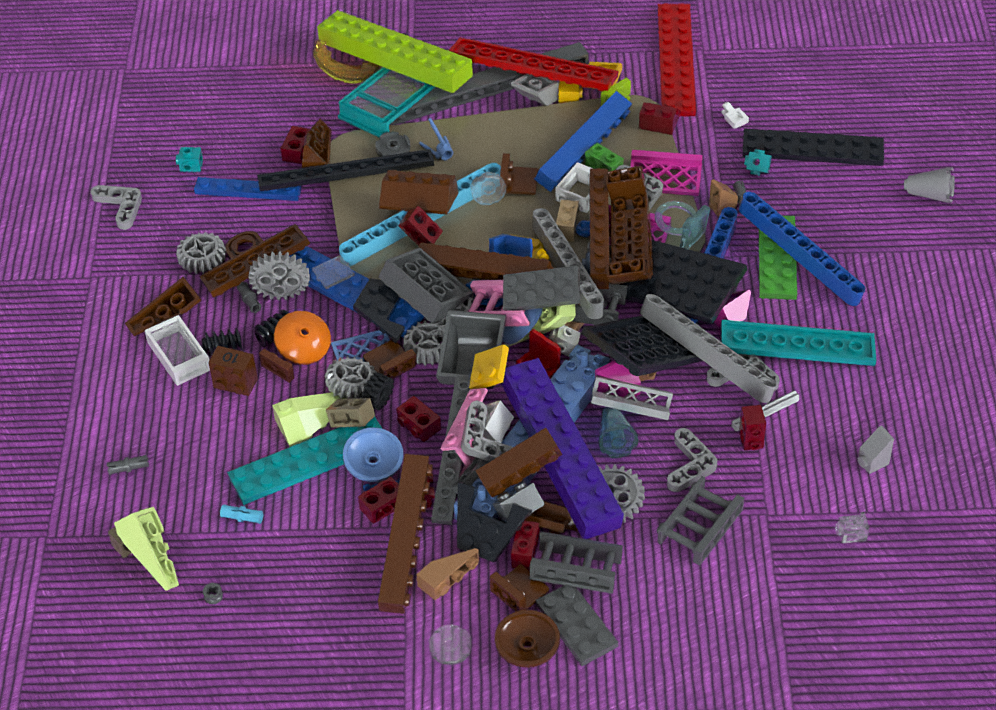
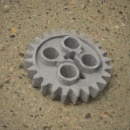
(279, 275)
(630, 482)

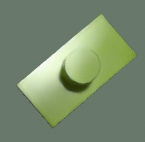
(622, 87)

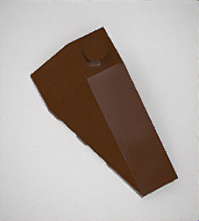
(317, 145)
(172, 302)

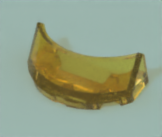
(340, 71)

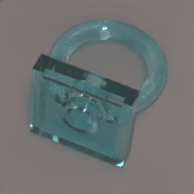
(692, 228)

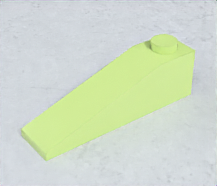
(551, 319)
(303, 416)
(143, 537)

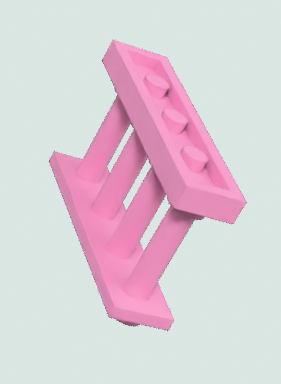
(494, 290)
(455, 434)

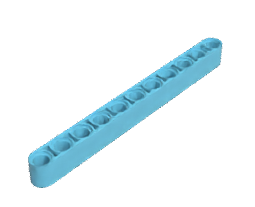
(389, 232)

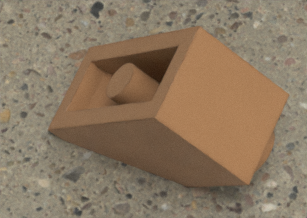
(721, 197)

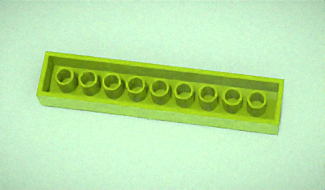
(395, 51)

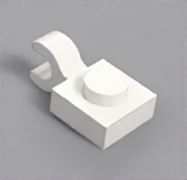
(733, 116)

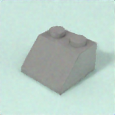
(537, 88)

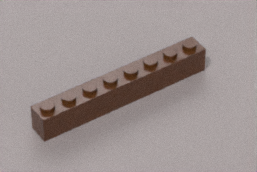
(599, 227)
(482, 264)
(404, 534)

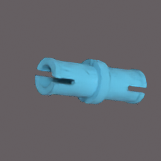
(241, 514)

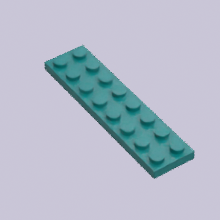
(799, 342)
(293, 464)

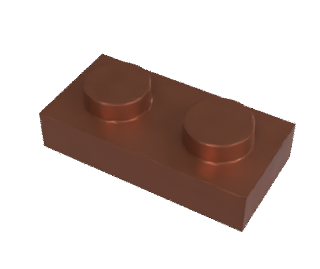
(276, 365)

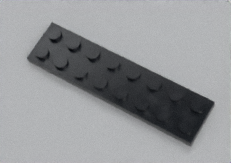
(815, 146)

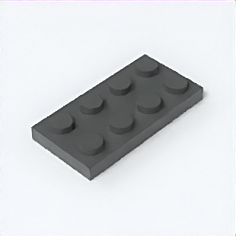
(541, 288)
(577, 624)

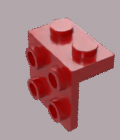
(545, 350)

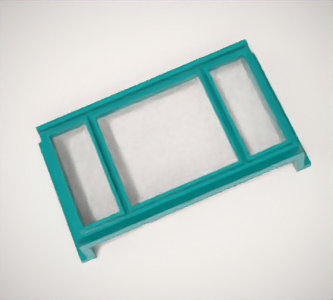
(381, 100)

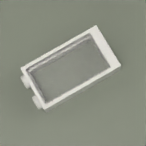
(177, 350)

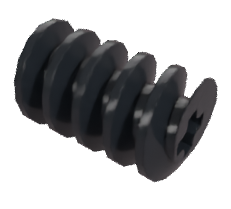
(266, 329)
(227, 341)

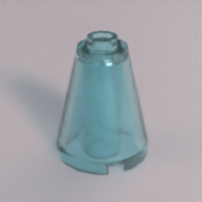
(616, 434)

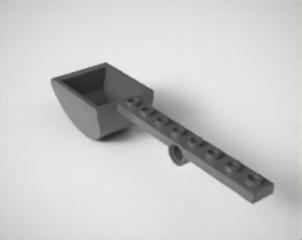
(463, 338)

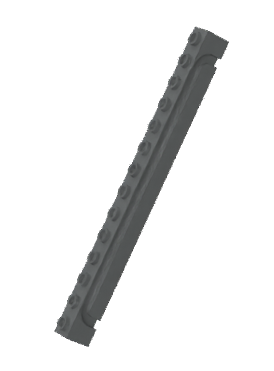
(481, 86)

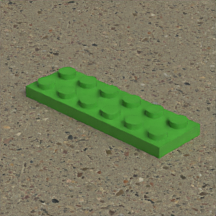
(776, 269)

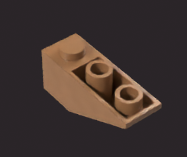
(443, 573)

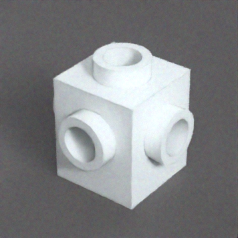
(566, 338)

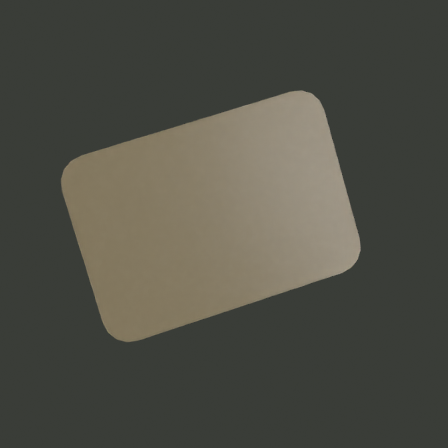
(480, 139)

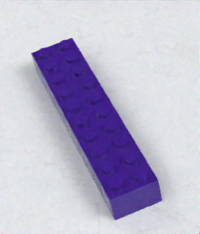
(574, 472)

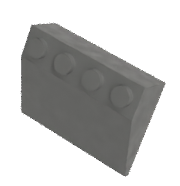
(424, 284)

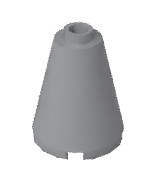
(932, 184)

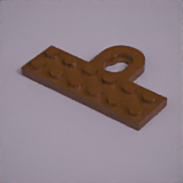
(237, 268)

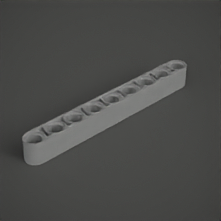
(564, 256)
(708, 348)

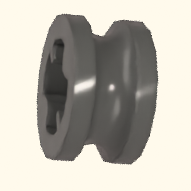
(214, 588)

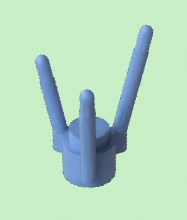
(443, 148)

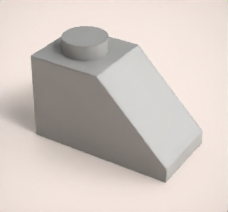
(876, 450)

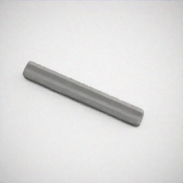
(773, 406)

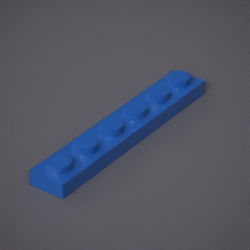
(243, 188)

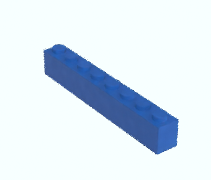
(589, 134)

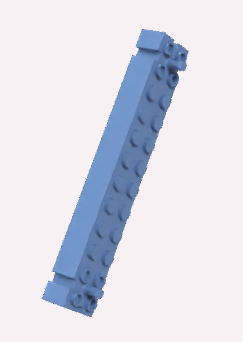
(574, 385)

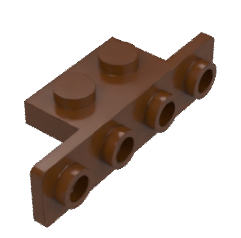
(553, 517)

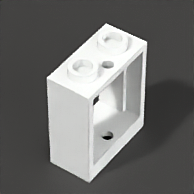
(577, 173)

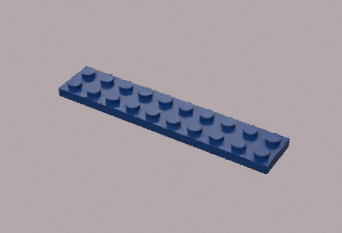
(350, 289)

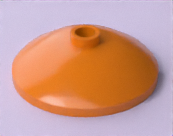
(299, 347)

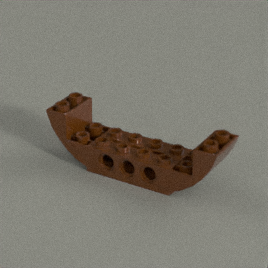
(629, 226)

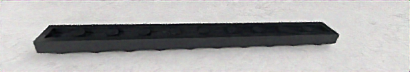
(345, 170)

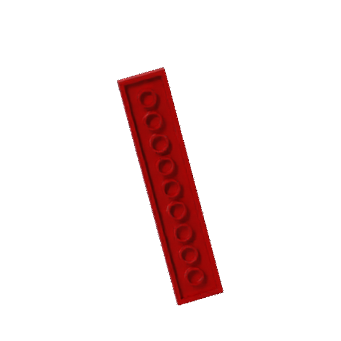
(676, 58)
(536, 64)

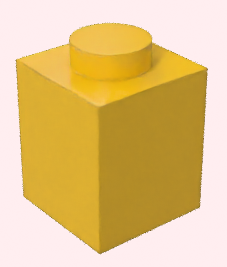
(569, 92)

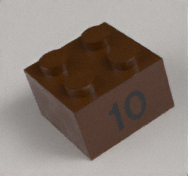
(233, 370)

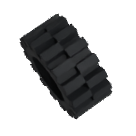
(378, 390)

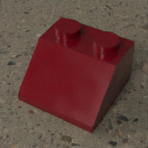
(658, 118)

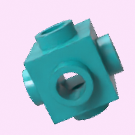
(190, 159)
(764, 165)

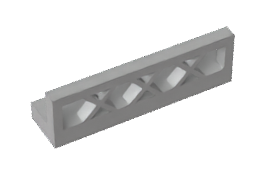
(631, 405)

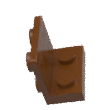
(518, 179)
(391, 359)
(517, 588)

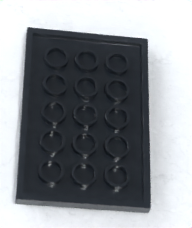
(689, 281)
(639, 345)

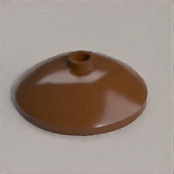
(525, 629)

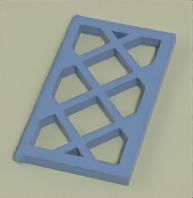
(369, 337)

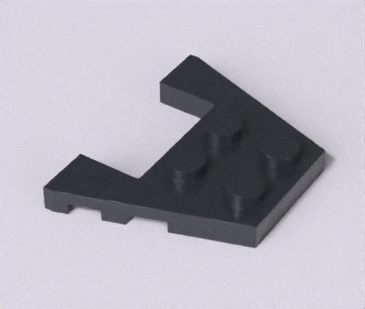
(377, 305)
(483, 531)

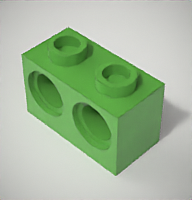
(602, 158)

